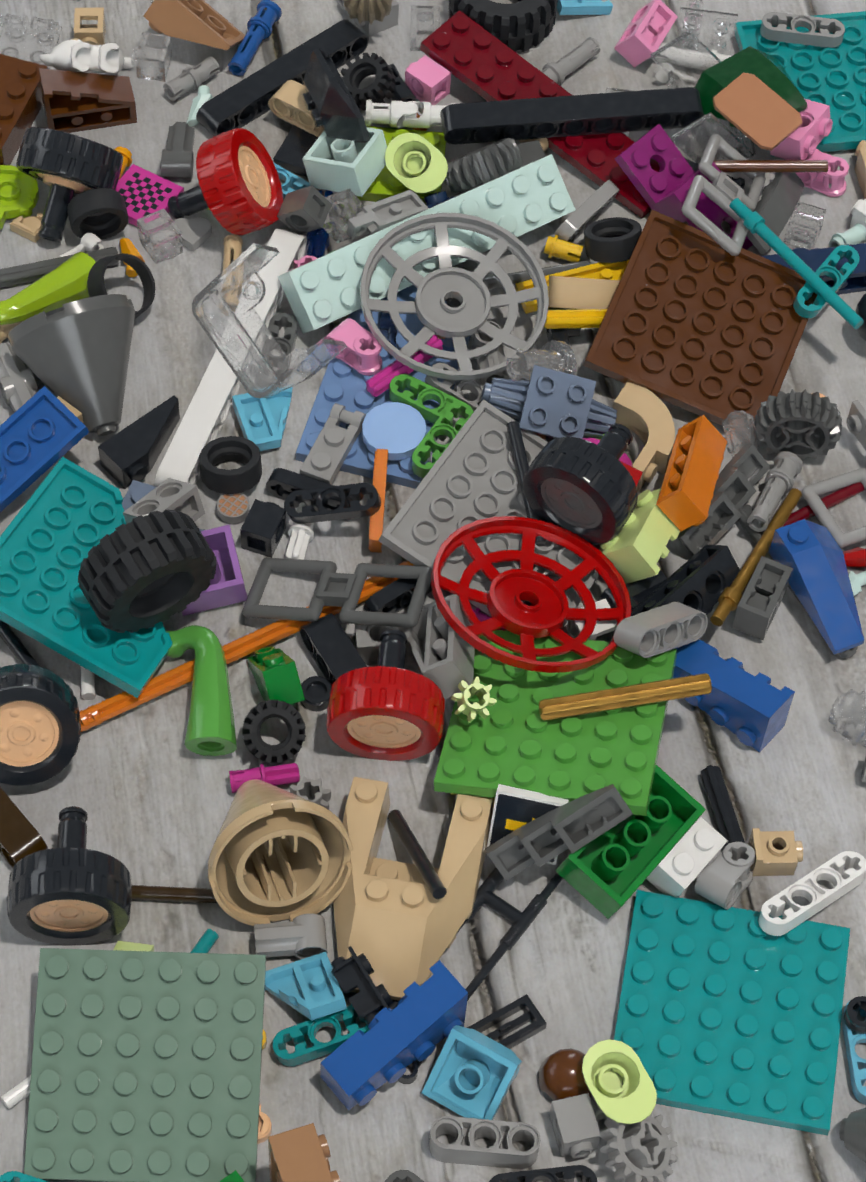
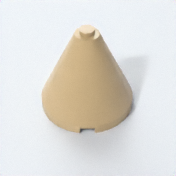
(277, 856)

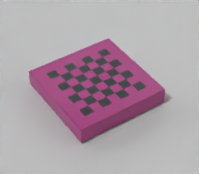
(145, 192)

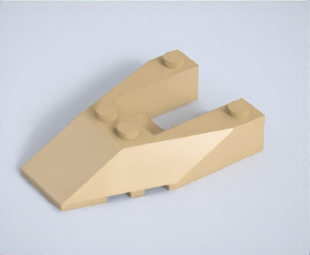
(387, 903)

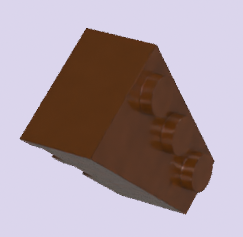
(86, 100)

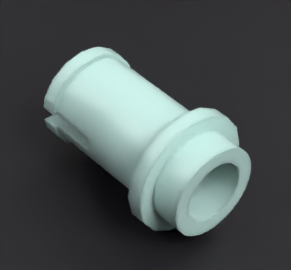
(853, 236)

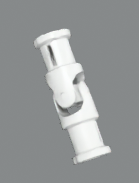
(404, 114)

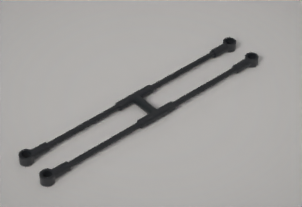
(520, 921)

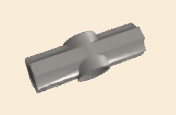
(15, 381)

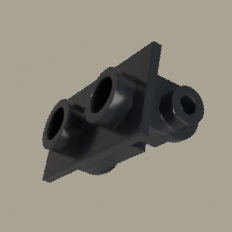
(355, 973)

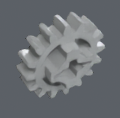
(639, 1149)

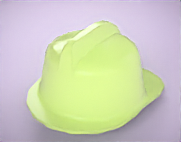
(416, 162)
(619, 1082)

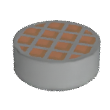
(233, 507)

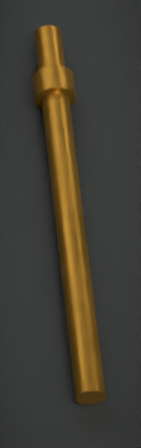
(732, 595)

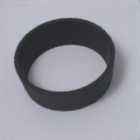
(96, 278)

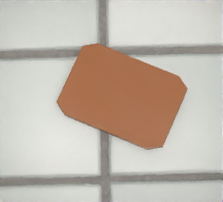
(757, 111)

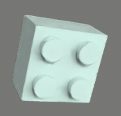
(345, 164)

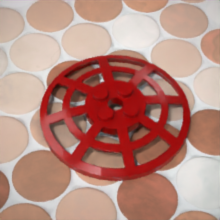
(546, 596)

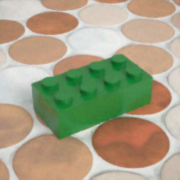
(626, 854)

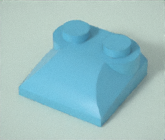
(472, 1074)

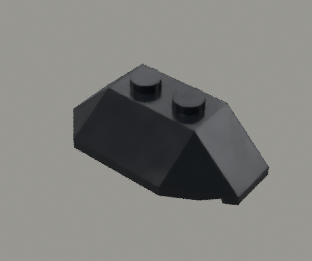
(331, 100)

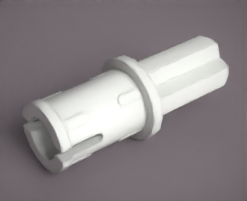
(300, 537)

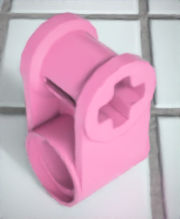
(820, 180)
(361, 349)

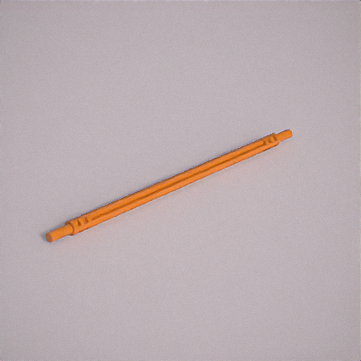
(237, 649)

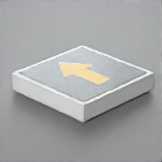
(516, 808)

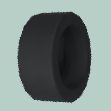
(94, 202)
(611, 239)
(232, 480)

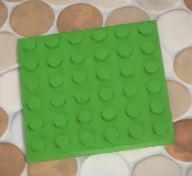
(561, 754)

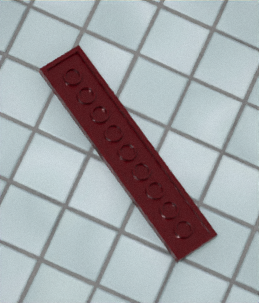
(502, 74)

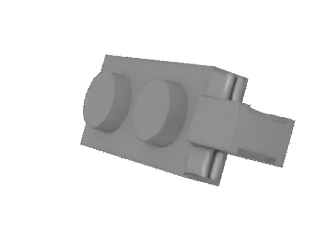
(384, 214)

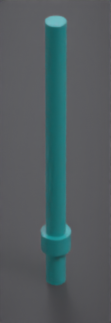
(756, 224)

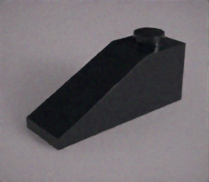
(137, 447)

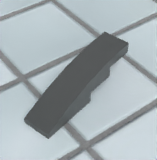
(777, 205)
(731, 491)
(558, 830)

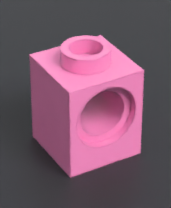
(428, 80)

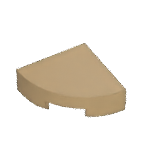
(27, 227)

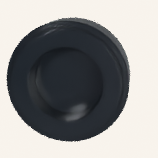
(316, 693)

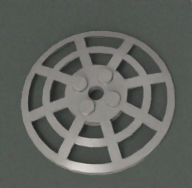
(458, 284)

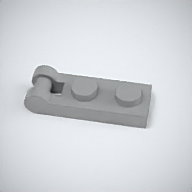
(333, 444)

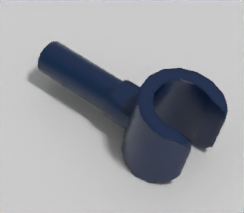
(387, 324)

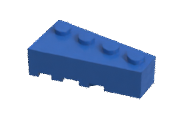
(737, 698)
(396, 1038)

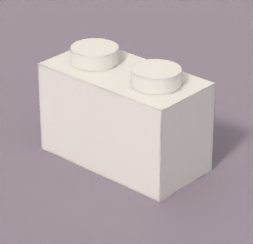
(687, 859)

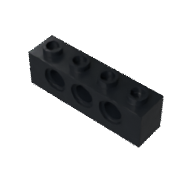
(696, 582)

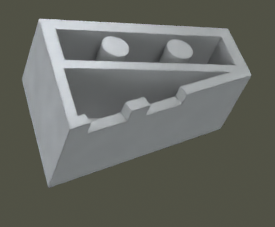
(440, 650)

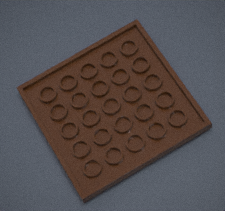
(700, 322)

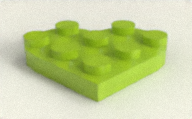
(17, 193)

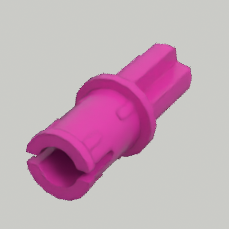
(273, 775)

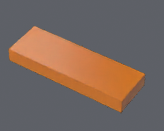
(379, 483)

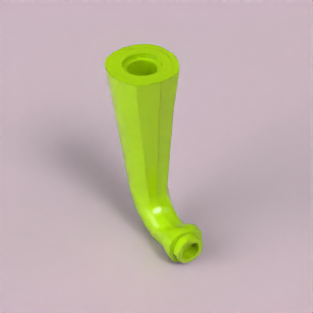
(50, 292)

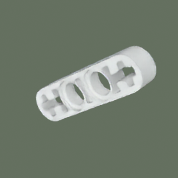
(816, 895)

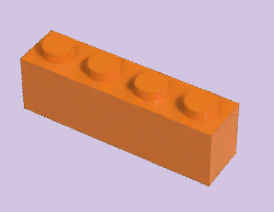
(692, 473)

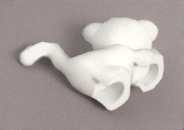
(84, 57)

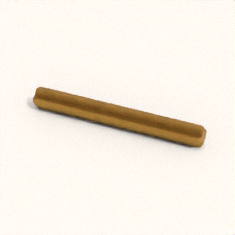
(625, 696)

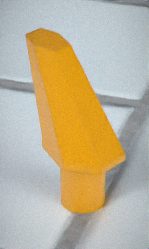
(128, 248)

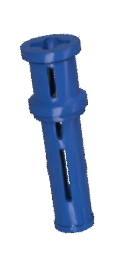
(258, 28)

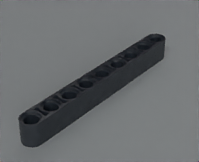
(570, 115)

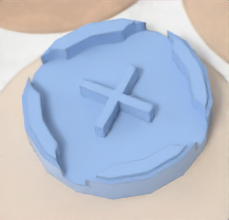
(393, 428)

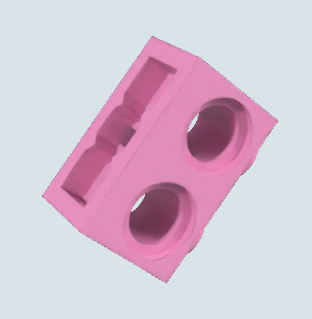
(645, 32)

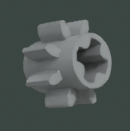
(312, 790)

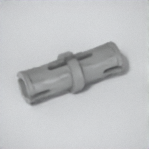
(191, 78)

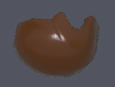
(562, 1074)

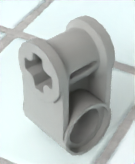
(727, 875)

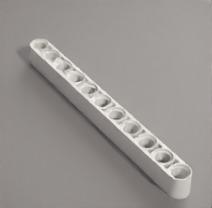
(215, 392)

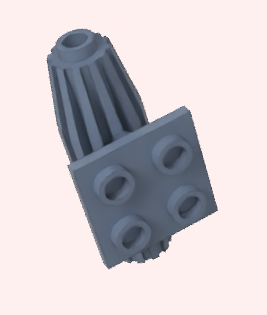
(552, 404)

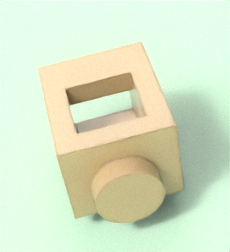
(90, 33)
(775, 852)

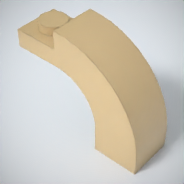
(652, 422)

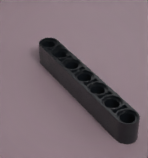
(251, 96)

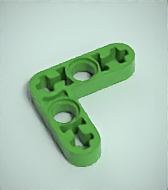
(441, 417)

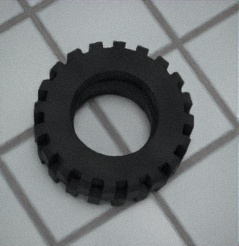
(513, 24)
(147, 571)

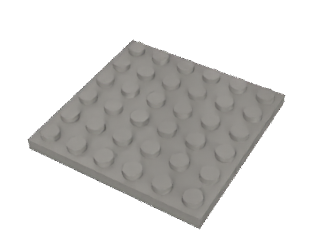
(468, 484)

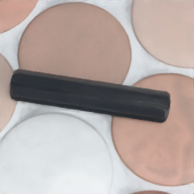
(721, 804)

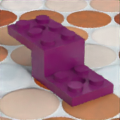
(668, 188)

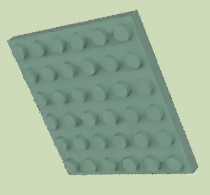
(145, 1066)

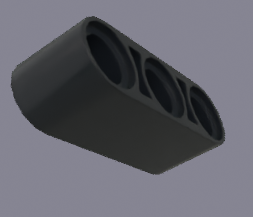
(330, 647)

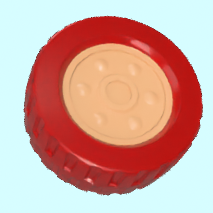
(234, 183)
(385, 708)

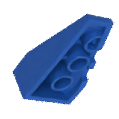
(820, 581)

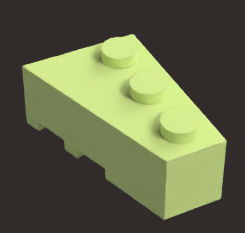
(641, 540)

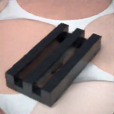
(507, 1011)

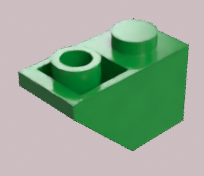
(276, 675)

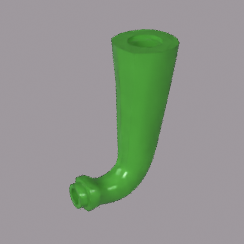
(211, 709)

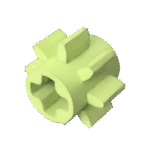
(481, 692)

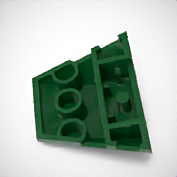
(749, 61)

